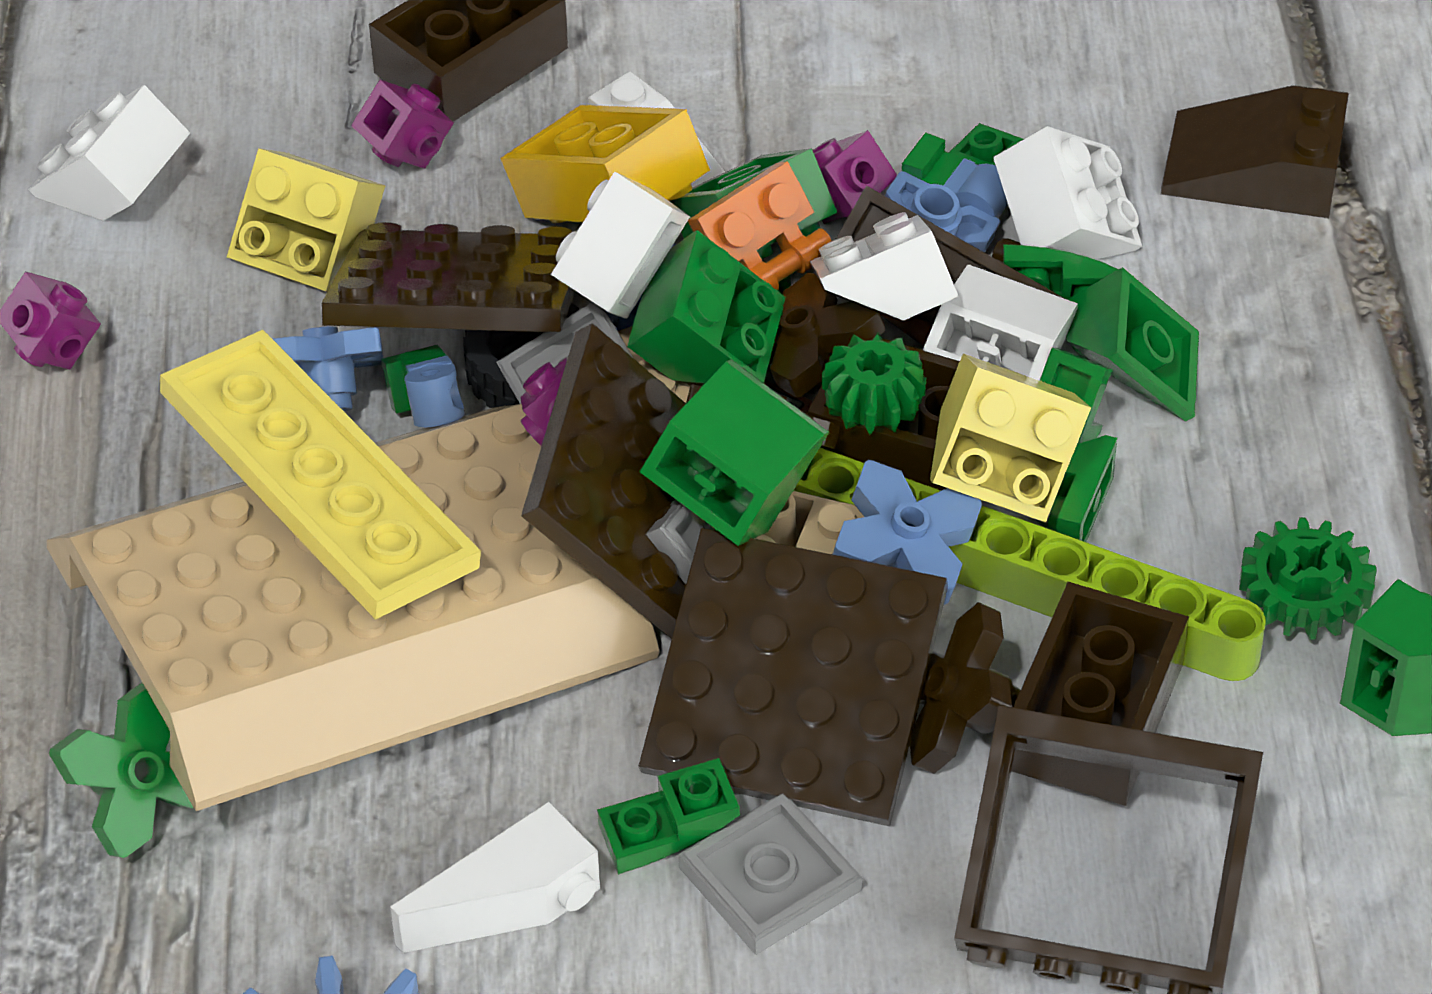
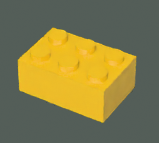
(573, 155)

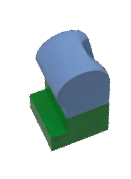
(970, 182)
(425, 385)

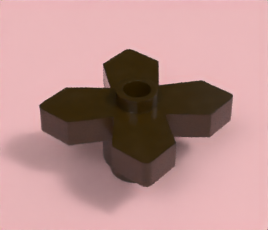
(811, 329)
(961, 689)

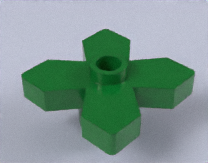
(125, 770)

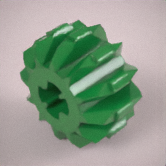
(873, 383)

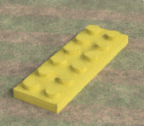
(320, 473)

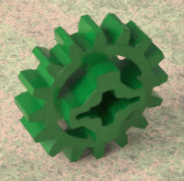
(1308, 577)

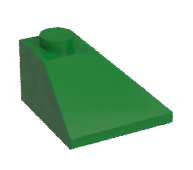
(1140, 339)

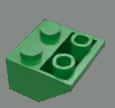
(705, 312)
(734, 453)
(1392, 663)

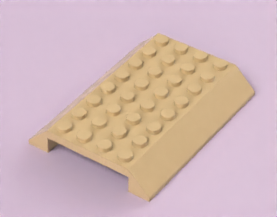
(286, 674)

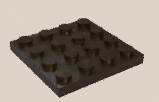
(450, 280)
(589, 476)
(796, 674)

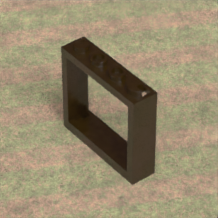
(1121, 749)

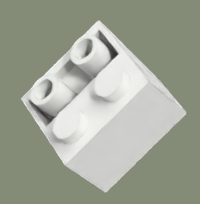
(110, 155)
(1068, 195)
(619, 244)
(890, 270)
(1001, 323)

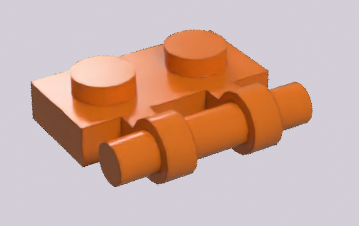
(758, 213)

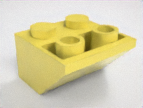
(301, 217)
(1006, 437)

